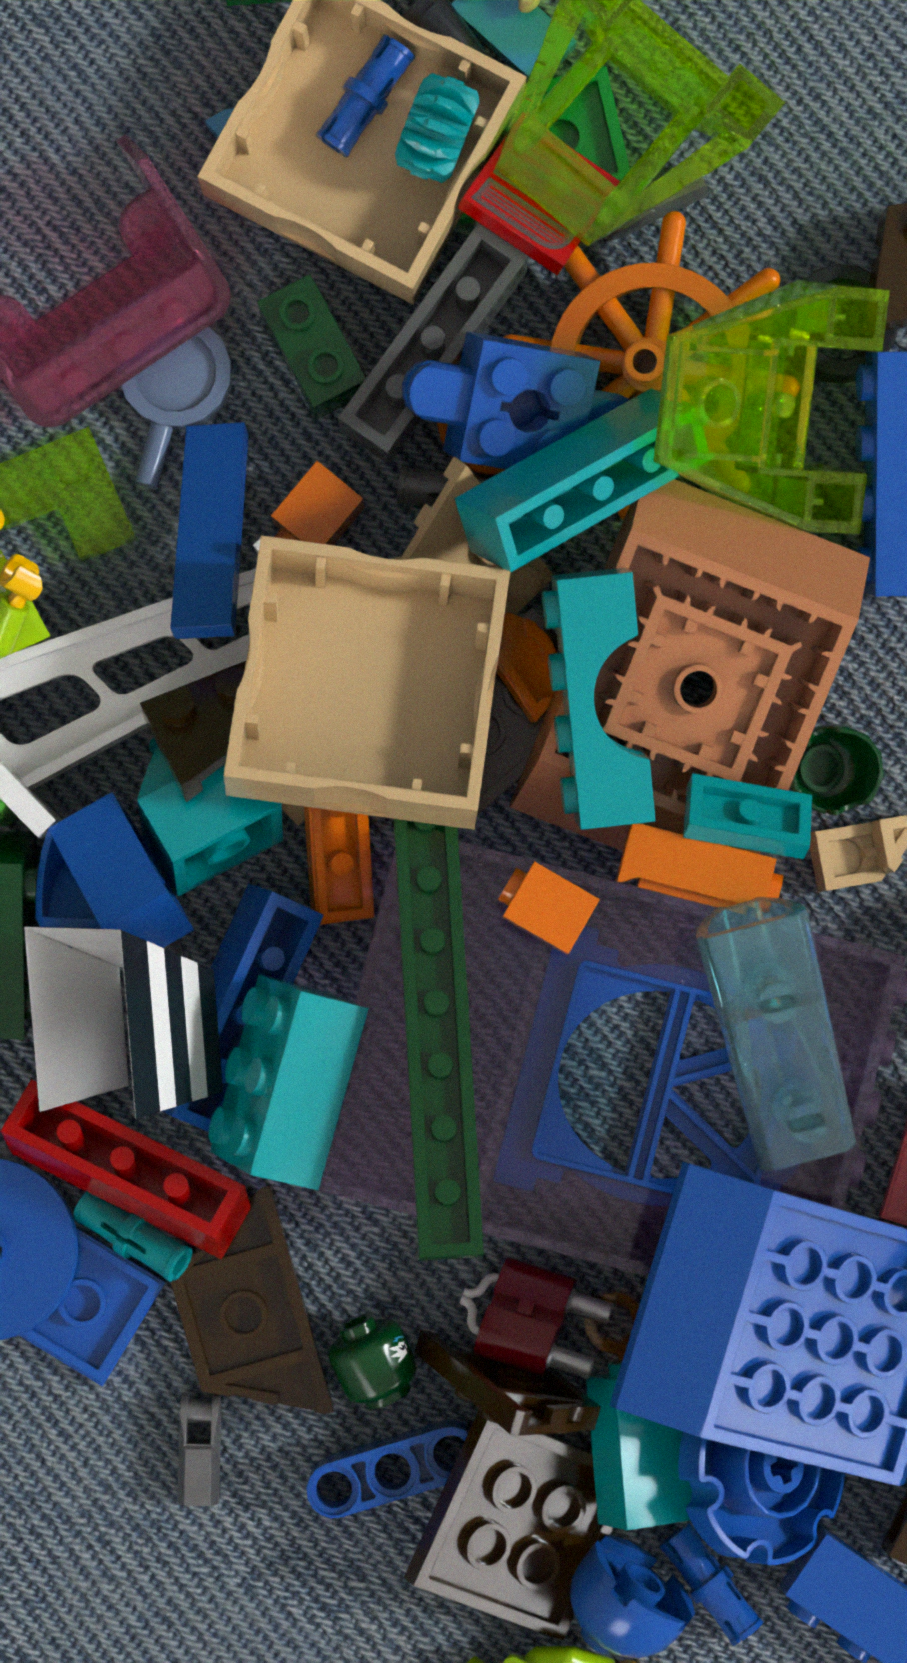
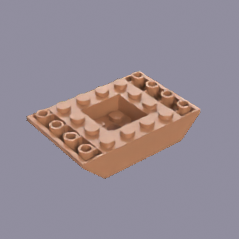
(722, 597)

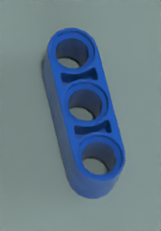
(368, 1487)

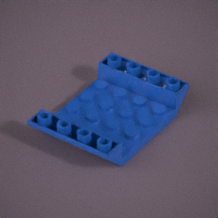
(774, 1328)

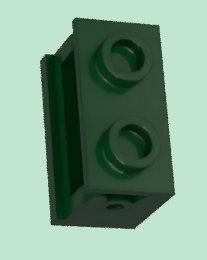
(312, 346)

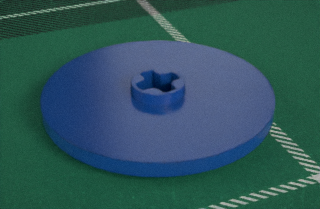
(36, 1246)

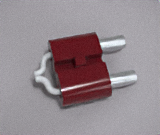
(527, 1318)

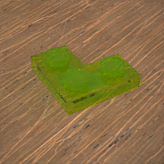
(77, 482)

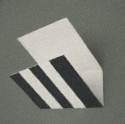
(82, 1023)

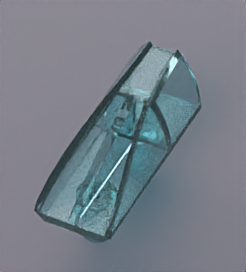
(777, 1030)

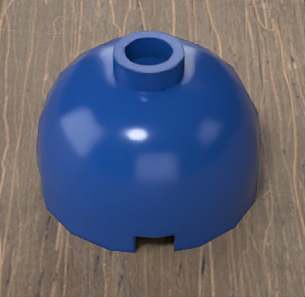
(626, 1603)

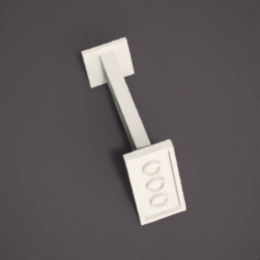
(118, 714)

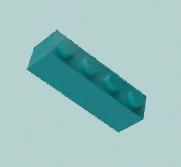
(566, 486)

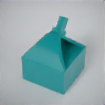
(205, 834)

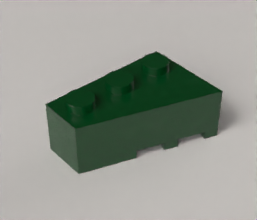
(17, 911)

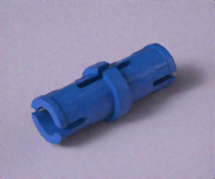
(365, 95)
(711, 1584)

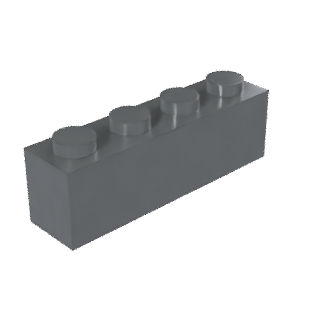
(460, 301)

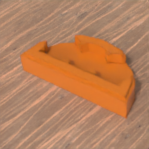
(525, 664)

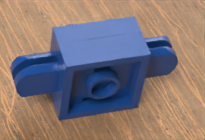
(507, 398)

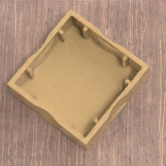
(364, 205)
(367, 683)

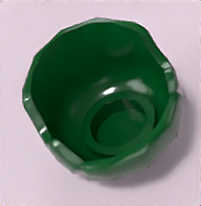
(839, 769)

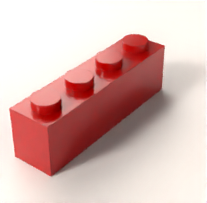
(128, 1171)

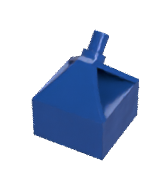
(104, 877)

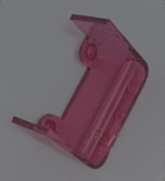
(122, 318)

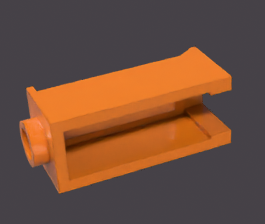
(695, 868)

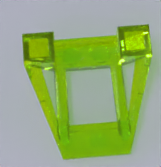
(668, 69)

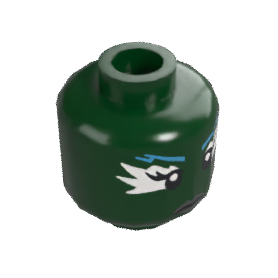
(373, 1361)

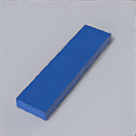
(209, 531)

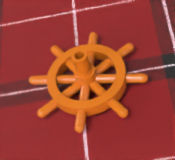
(644, 355)

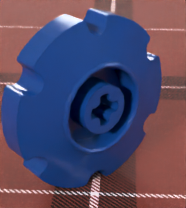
(756, 1501)

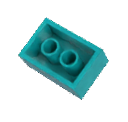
(287, 1081)

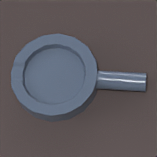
(177, 393)

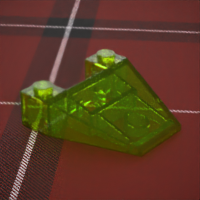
(743, 397)

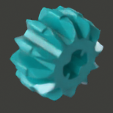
(437, 127)

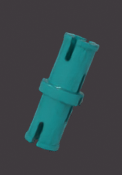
(133, 1236)

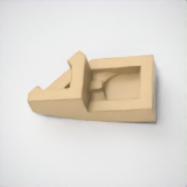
(858, 853)

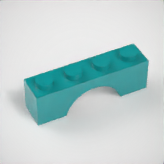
(592, 619)

